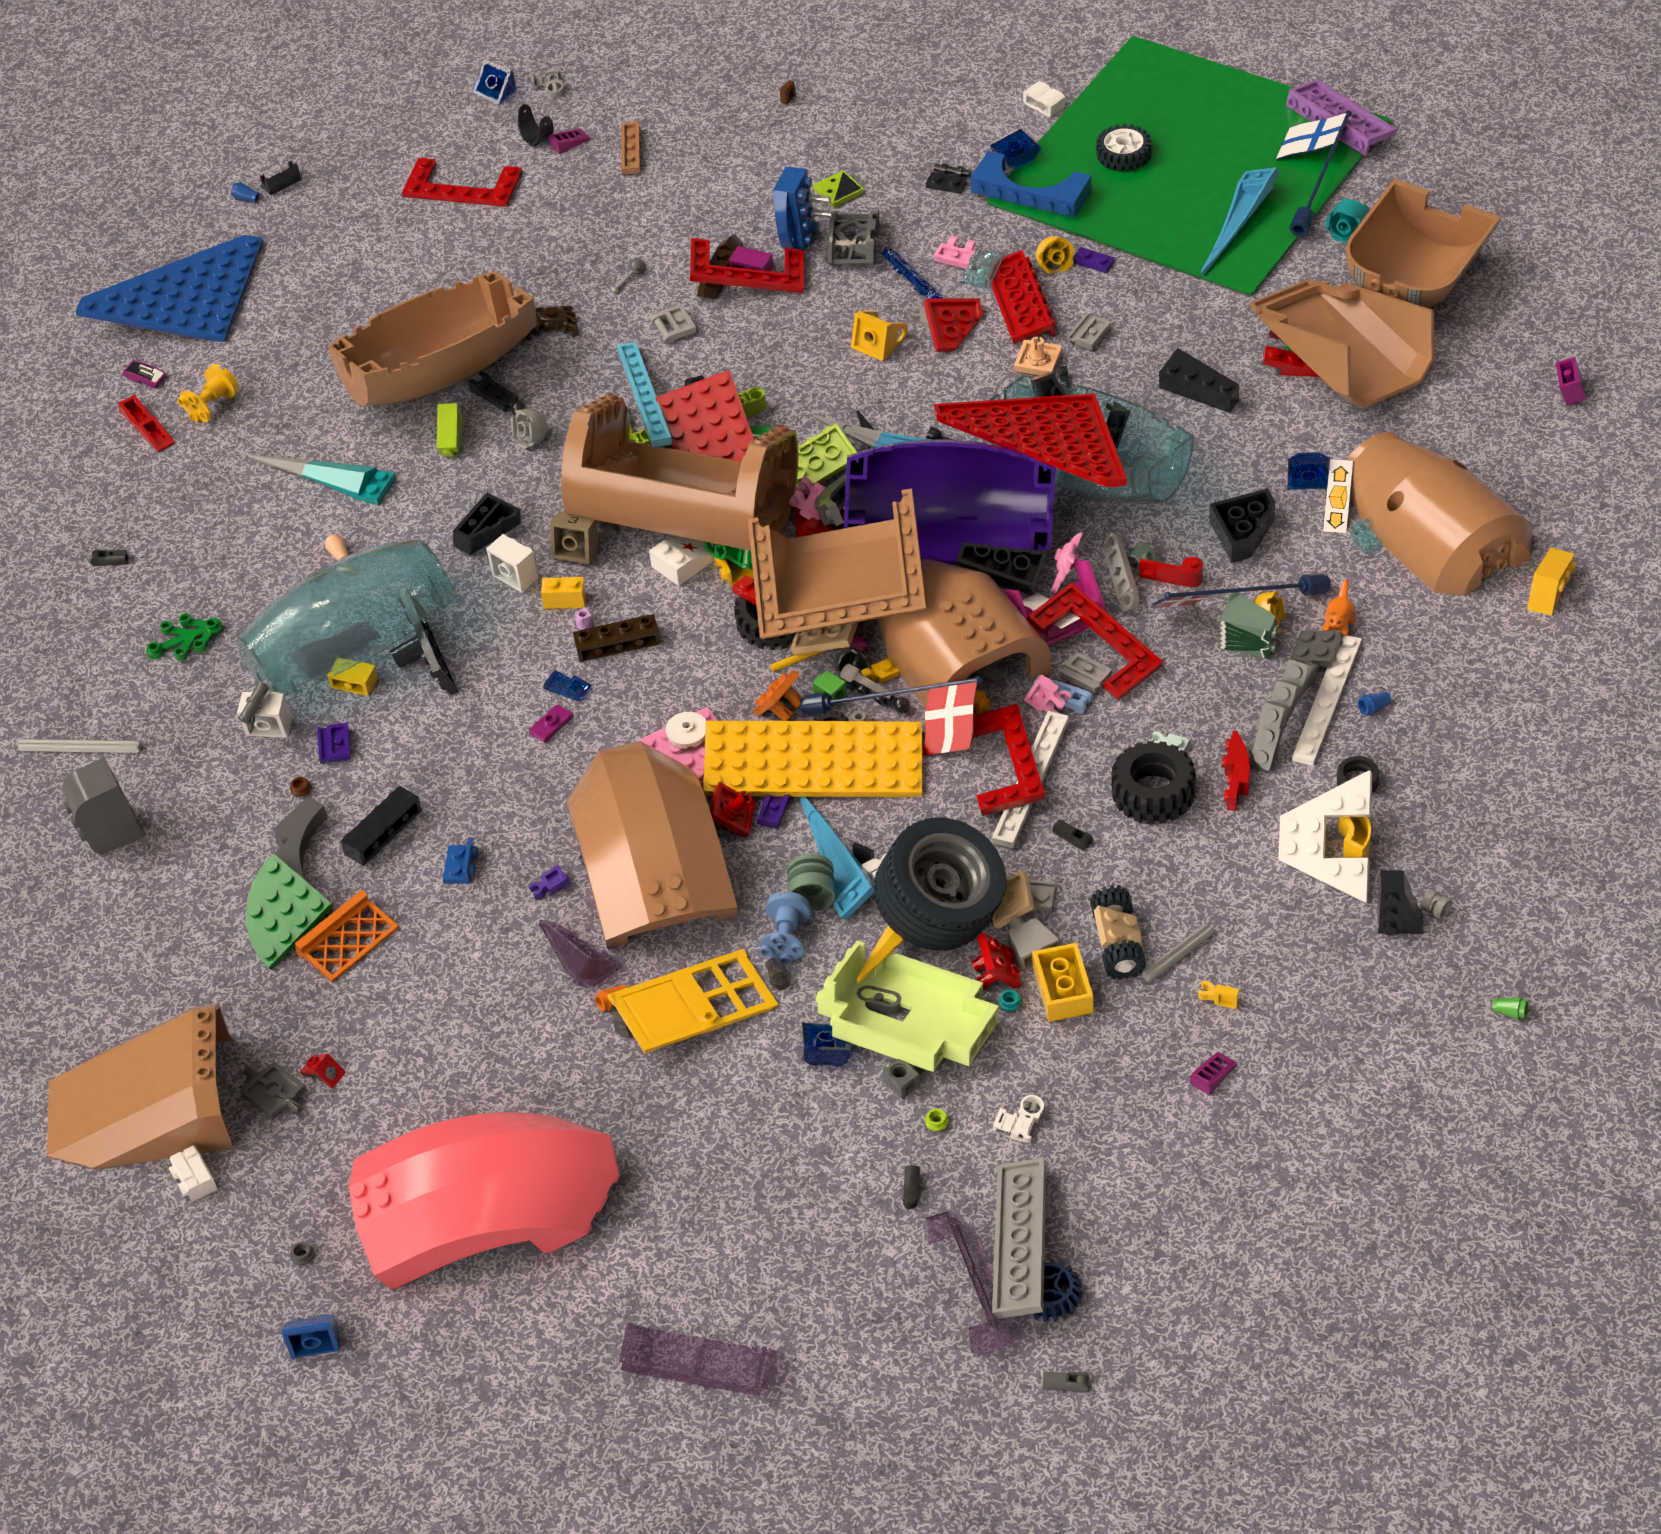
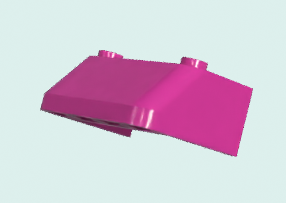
(1086, 583)

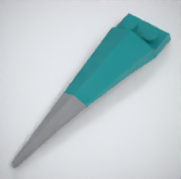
(356, 481)

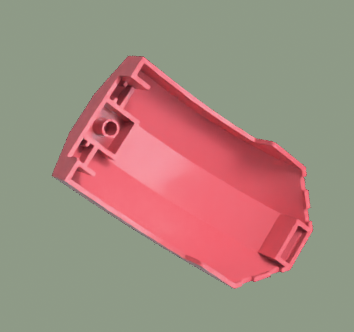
(477, 1188)

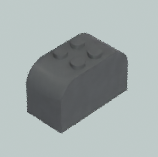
(100, 808)

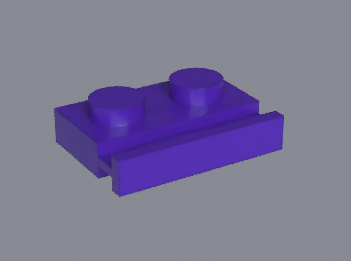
(334, 743)

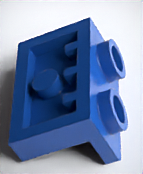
(459, 863)

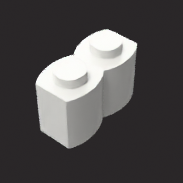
(1044, 99)

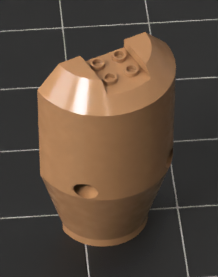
(1435, 514)

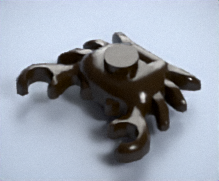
(555, 318)

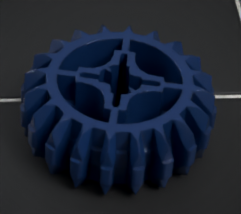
(1054, 1301)

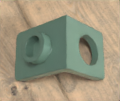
(1143, 551)

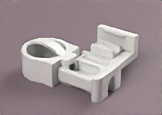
(1023, 1122)

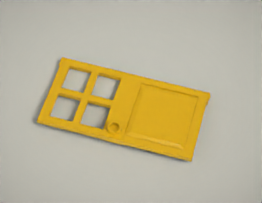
(678, 1009)

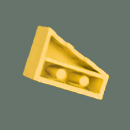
(1550, 580)

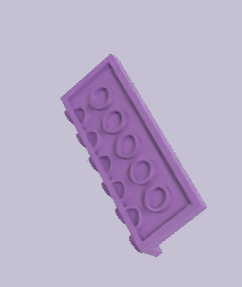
(1319, 102)

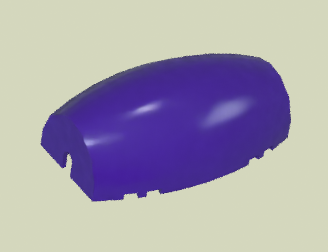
(949, 480)

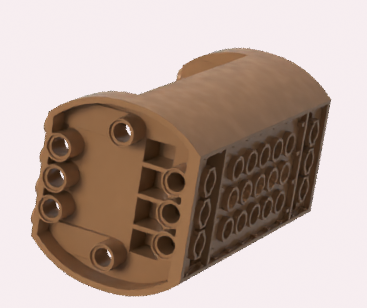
(672, 488)

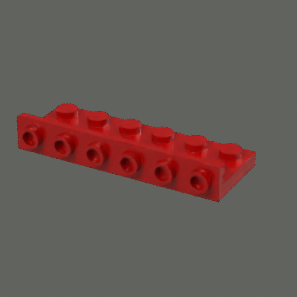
(1020, 298)

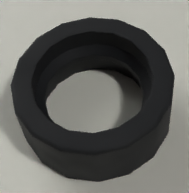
(1358, 763)

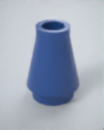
(243, 192)
(1373, 702)

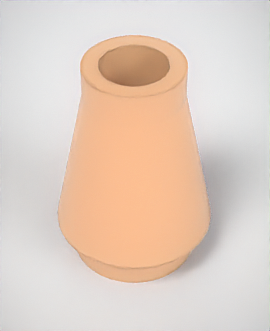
(336, 546)

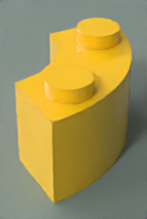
(1357, 836)

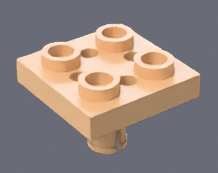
(1037, 357)

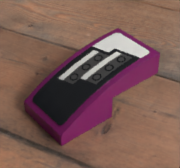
(143, 372)

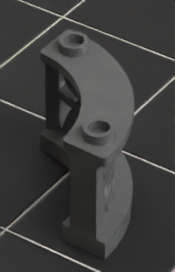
(867, 223)

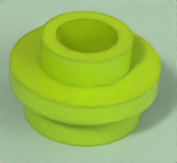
(936, 1114)

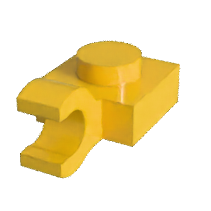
(881, 671)
(1221, 995)

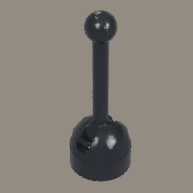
(935, 434)

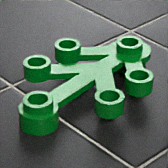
(186, 636)

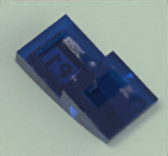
(572, 688)

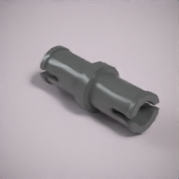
(254, 702)

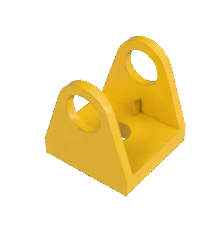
(883, 332)

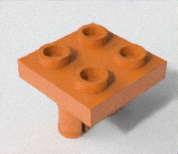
(776, 690)

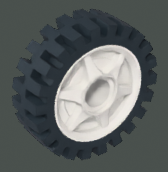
(1123, 147)

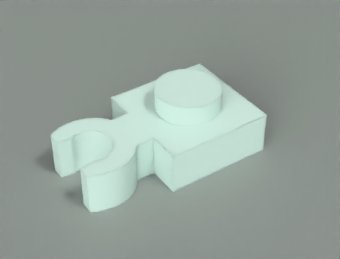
(1181, 742)

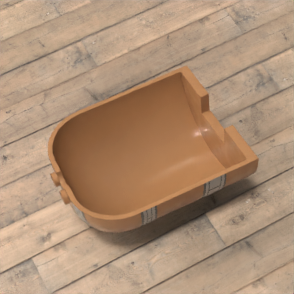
(1415, 248)

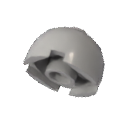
(531, 424)

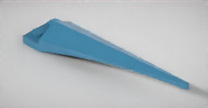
(1248, 195)
(850, 878)

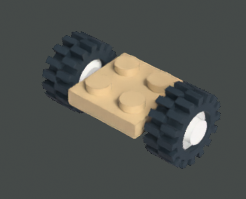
(1118, 932)

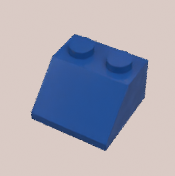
(311, 1336)

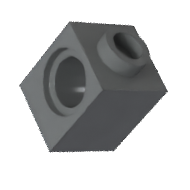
(909, 1078)

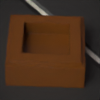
(787, 92)

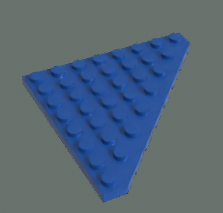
(183, 297)

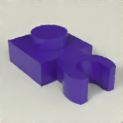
(551, 881)

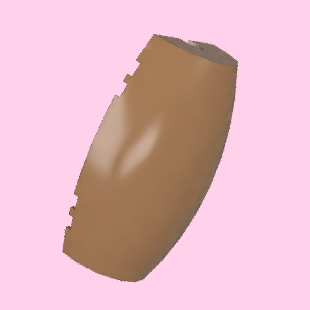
(433, 340)

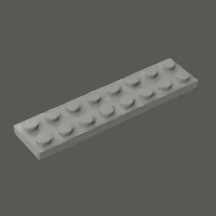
(1019, 1238)

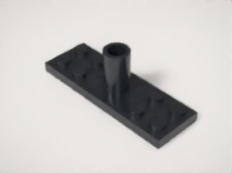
(425, 645)

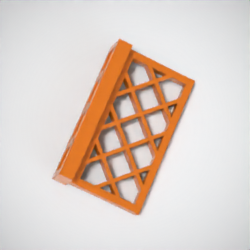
(331, 928)

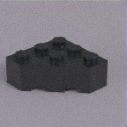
(1242, 522)

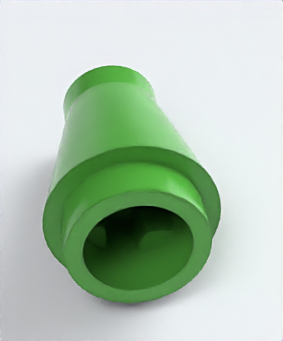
(1512, 1007)

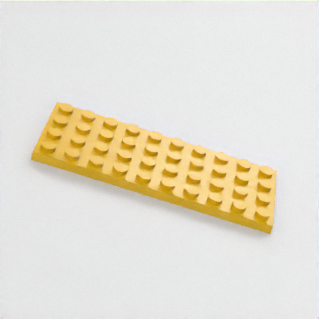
(814, 758)

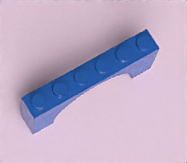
(1061, 198)

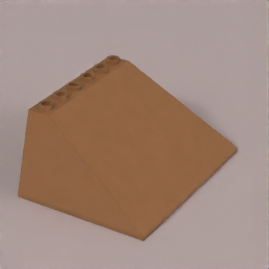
(837, 573)

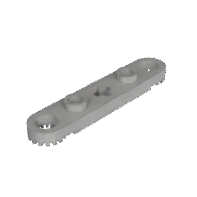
(1121, 573)

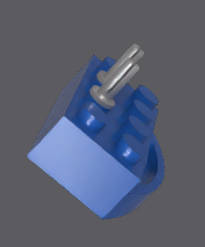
(795, 210)

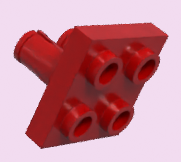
(998, 961)

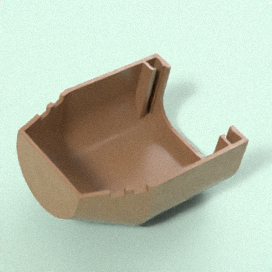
(961, 630)

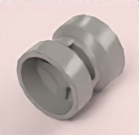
(1435, 903)

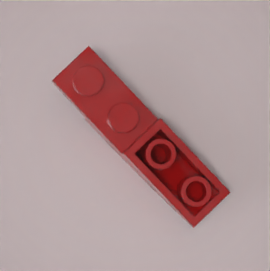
(1288, 362)
(1237, 769)

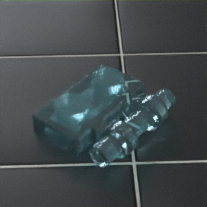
(986, 268)

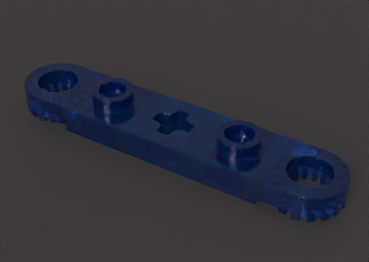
(903, 267)

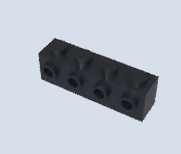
(381, 825)

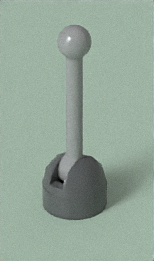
(636, 267)

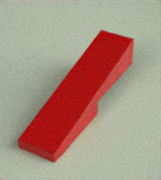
(144, 423)

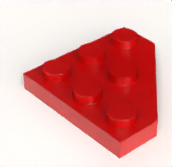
(951, 320)

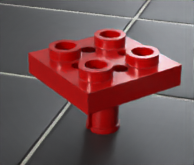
(733, 805)

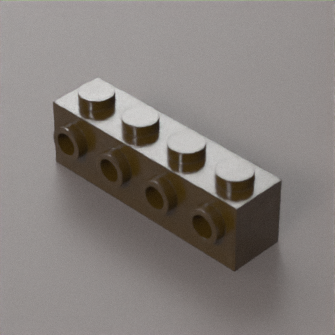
(616, 638)

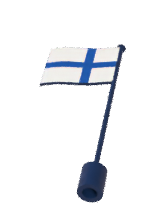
(1306, 139)

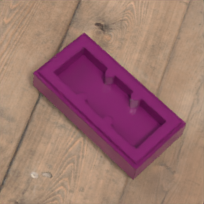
(551, 723)

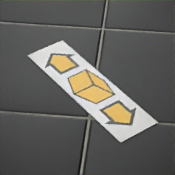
(1338, 496)

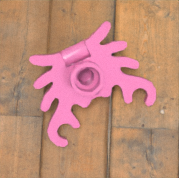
(1065, 559)

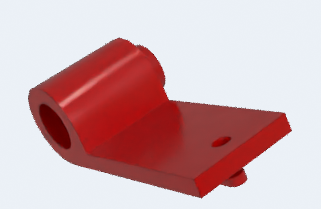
(1188, 574)

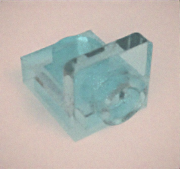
(1363, 537)

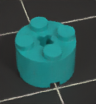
(1345, 218)

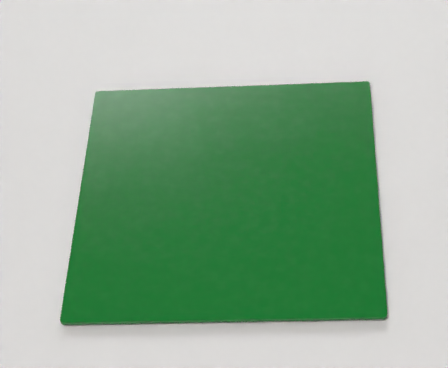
(1204, 133)

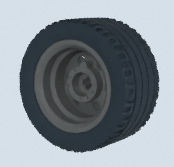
(940, 883)

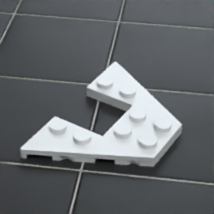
(1304, 837)

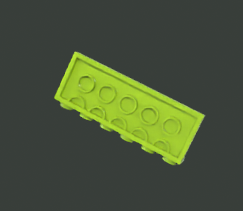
(824, 455)

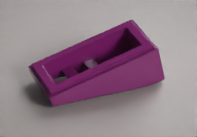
(563, 141)
(1208, 1086)

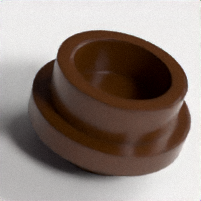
(300, 786)

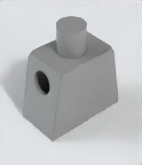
(1027, 938)

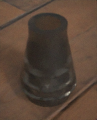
(778, 975)

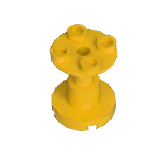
(218, 384)

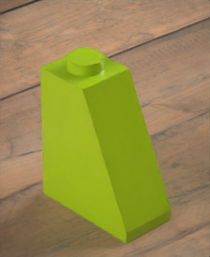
(449, 429)

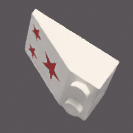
(680, 558)

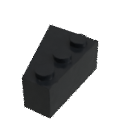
(485, 523)
(1397, 906)

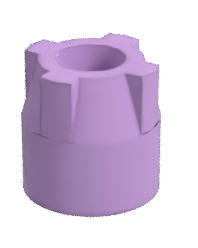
(583, 619)

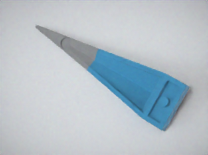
(867, 436)

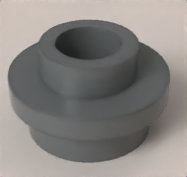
(298, 1248)

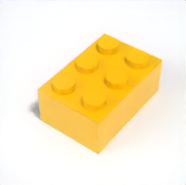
(1062, 982)

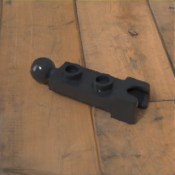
(495, 393)
(865, 686)

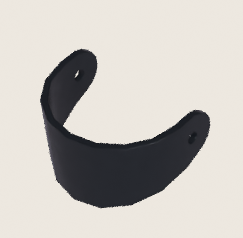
(530, 130)

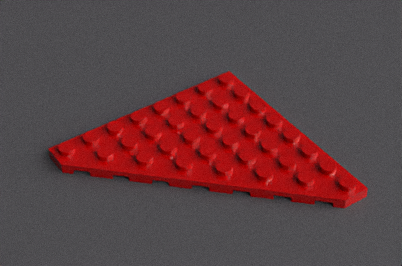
(1053, 429)

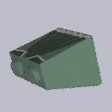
(1247, 628)

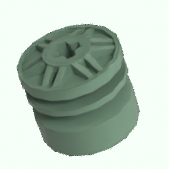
(812, 878)

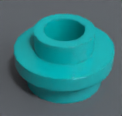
(1010, 995)

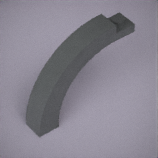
(831, 501)

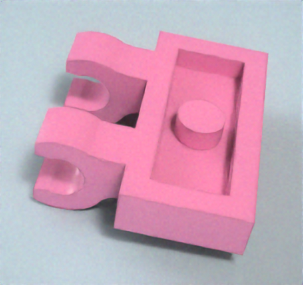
(953, 255)
(806, 505)
(1046, 696)

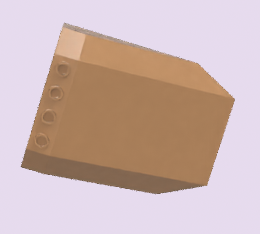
(1353, 337)
(143, 1096)

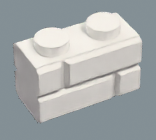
(192, 1173)

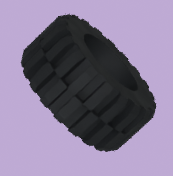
(1153, 803)

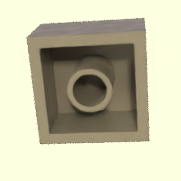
(573, 538)

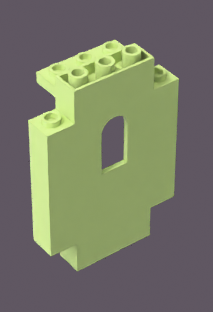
(944, 1016)

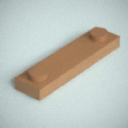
(630, 148)

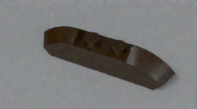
(720, 258)

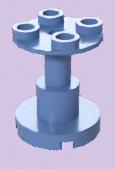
(787, 913)

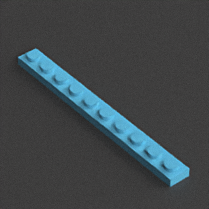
(644, 395)

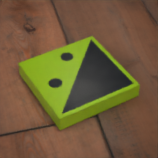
(839, 187)

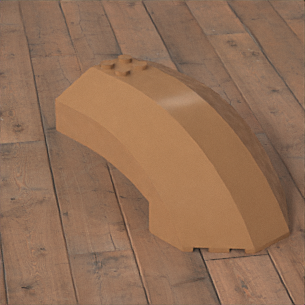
(648, 843)

